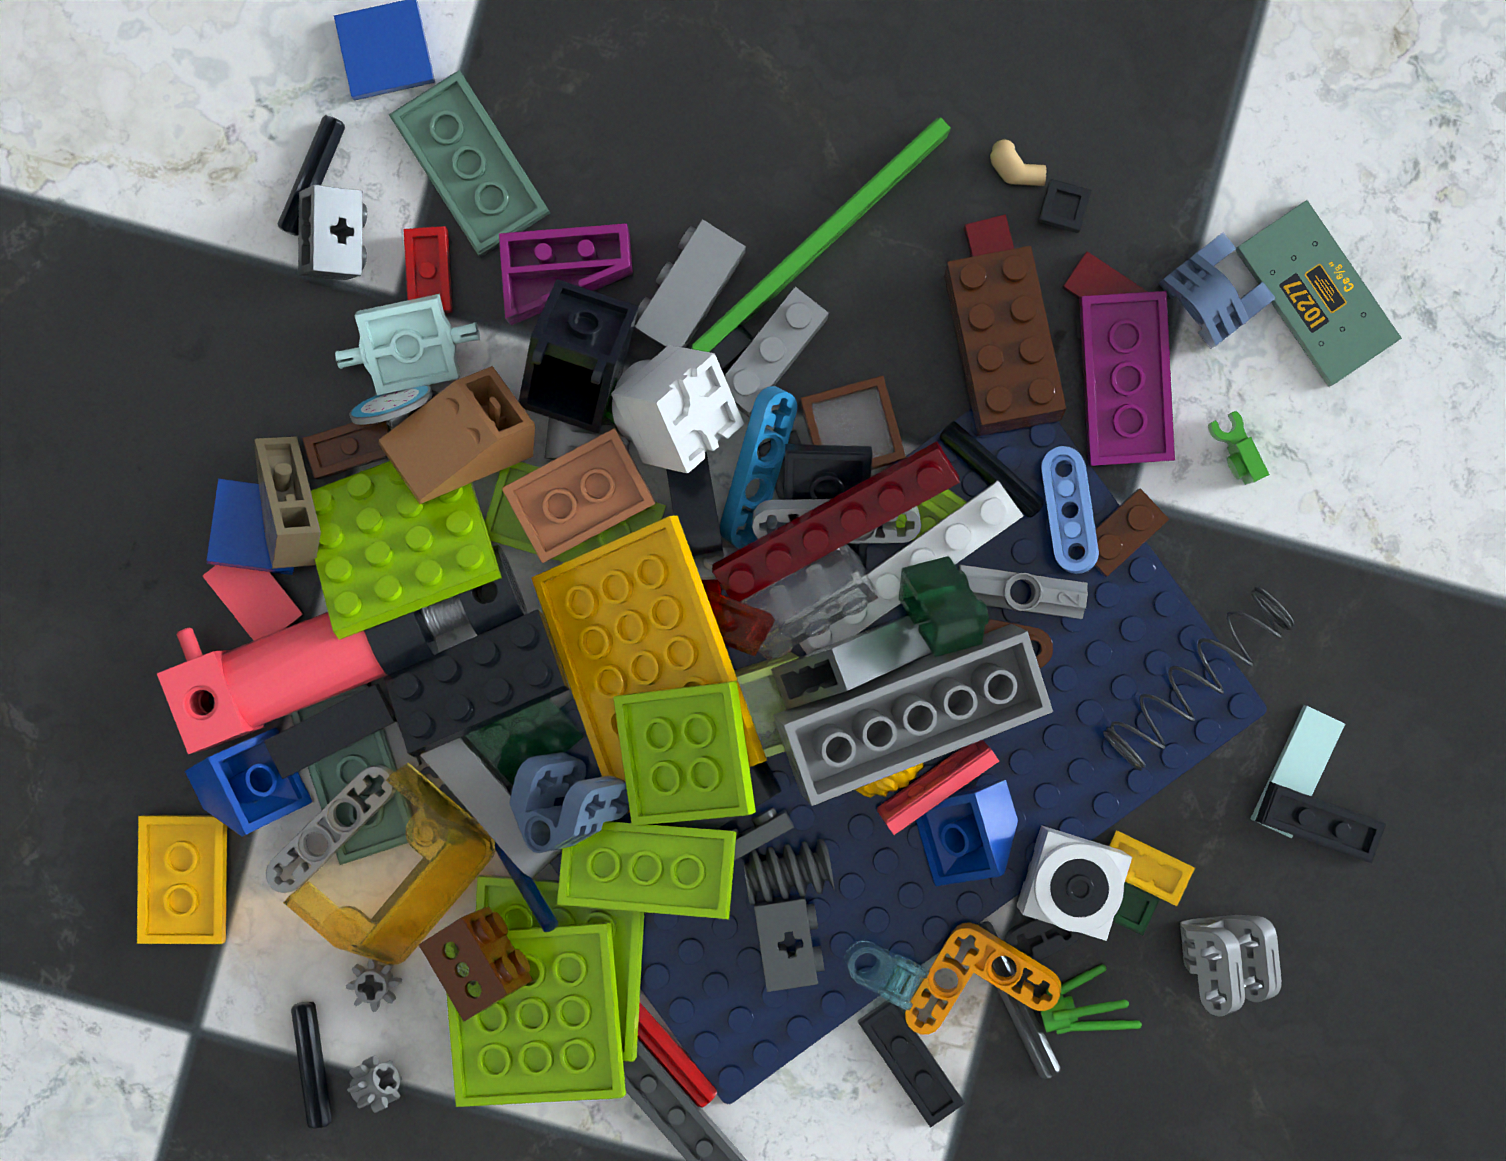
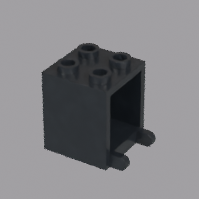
(577, 355)

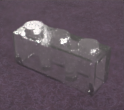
(813, 600)

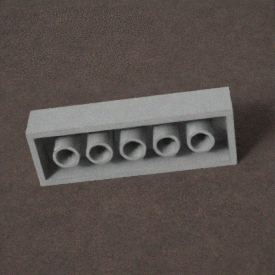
(913, 714)

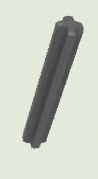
(1025, 1020)

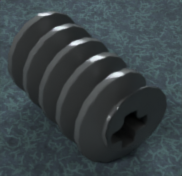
(788, 871)

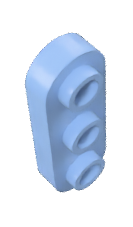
(1069, 491)

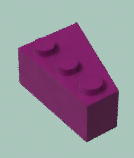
(576, 255)

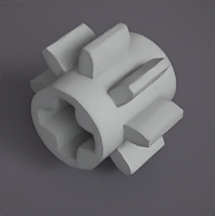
(366, 992)
(374, 1084)

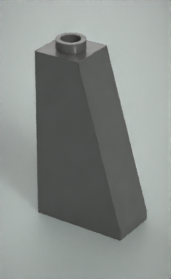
(850, 662)

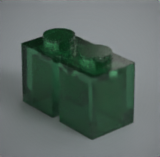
(943, 596)

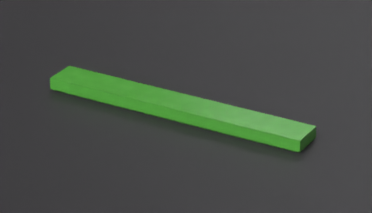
(825, 235)

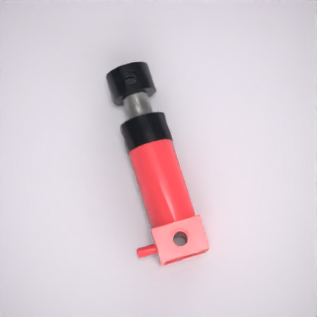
(312, 664)

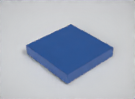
(384, 49)
(238, 529)

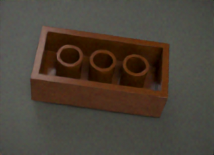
(1004, 341)

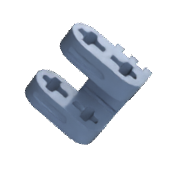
(1211, 296)
(583, 809)

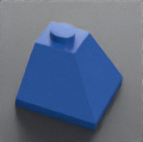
(245, 786)
(969, 834)

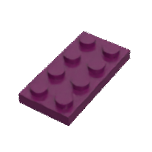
(1127, 378)

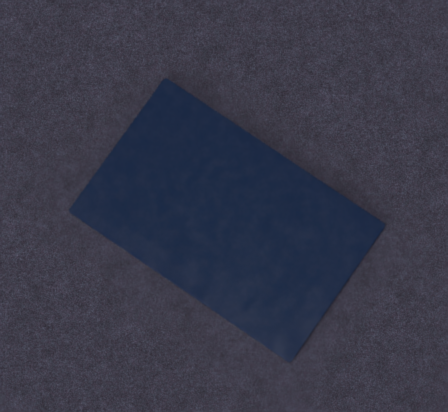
(1058, 769)

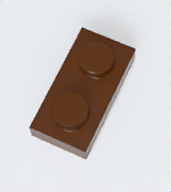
(345, 448)
(1126, 531)

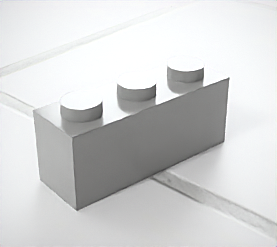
(689, 286)
(774, 348)

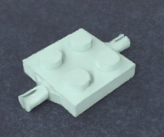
(407, 344)

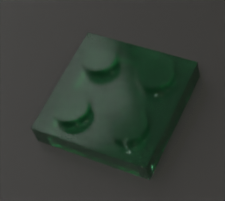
(526, 734)

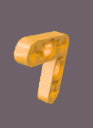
(980, 963)

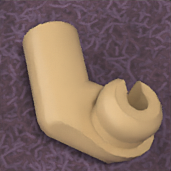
(1012, 168)

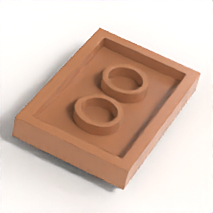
(578, 495)

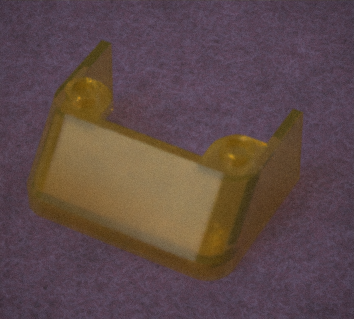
(453, 856)

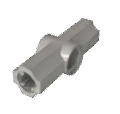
(1047, 596)

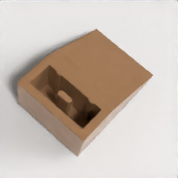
(460, 436)

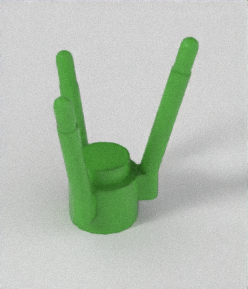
(1064, 1014)

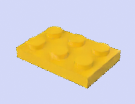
(181, 879)

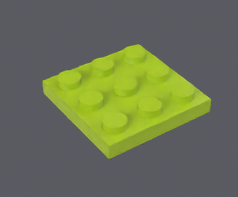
(684, 754)

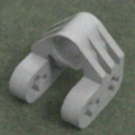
(1228, 960)

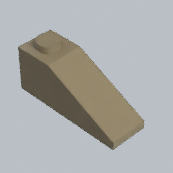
(286, 503)

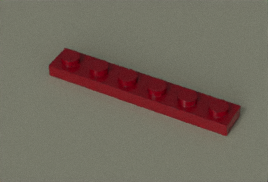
(836, 522)

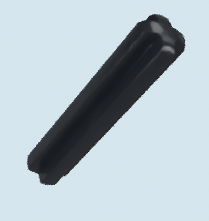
(312, 170)
(991, 468)
(311, 1065)

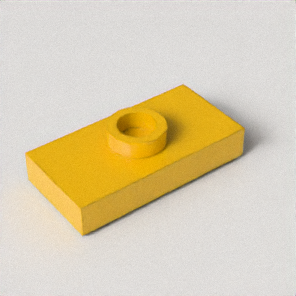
(1154, 869)

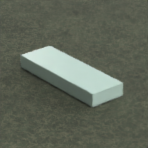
(1304, 754)

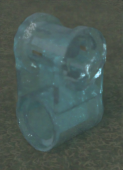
(891, 977)

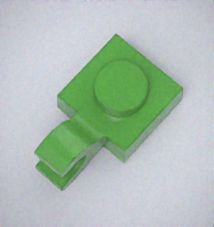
(1244, 457)

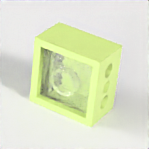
(764, 700)

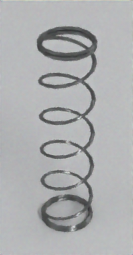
(1265, 602)

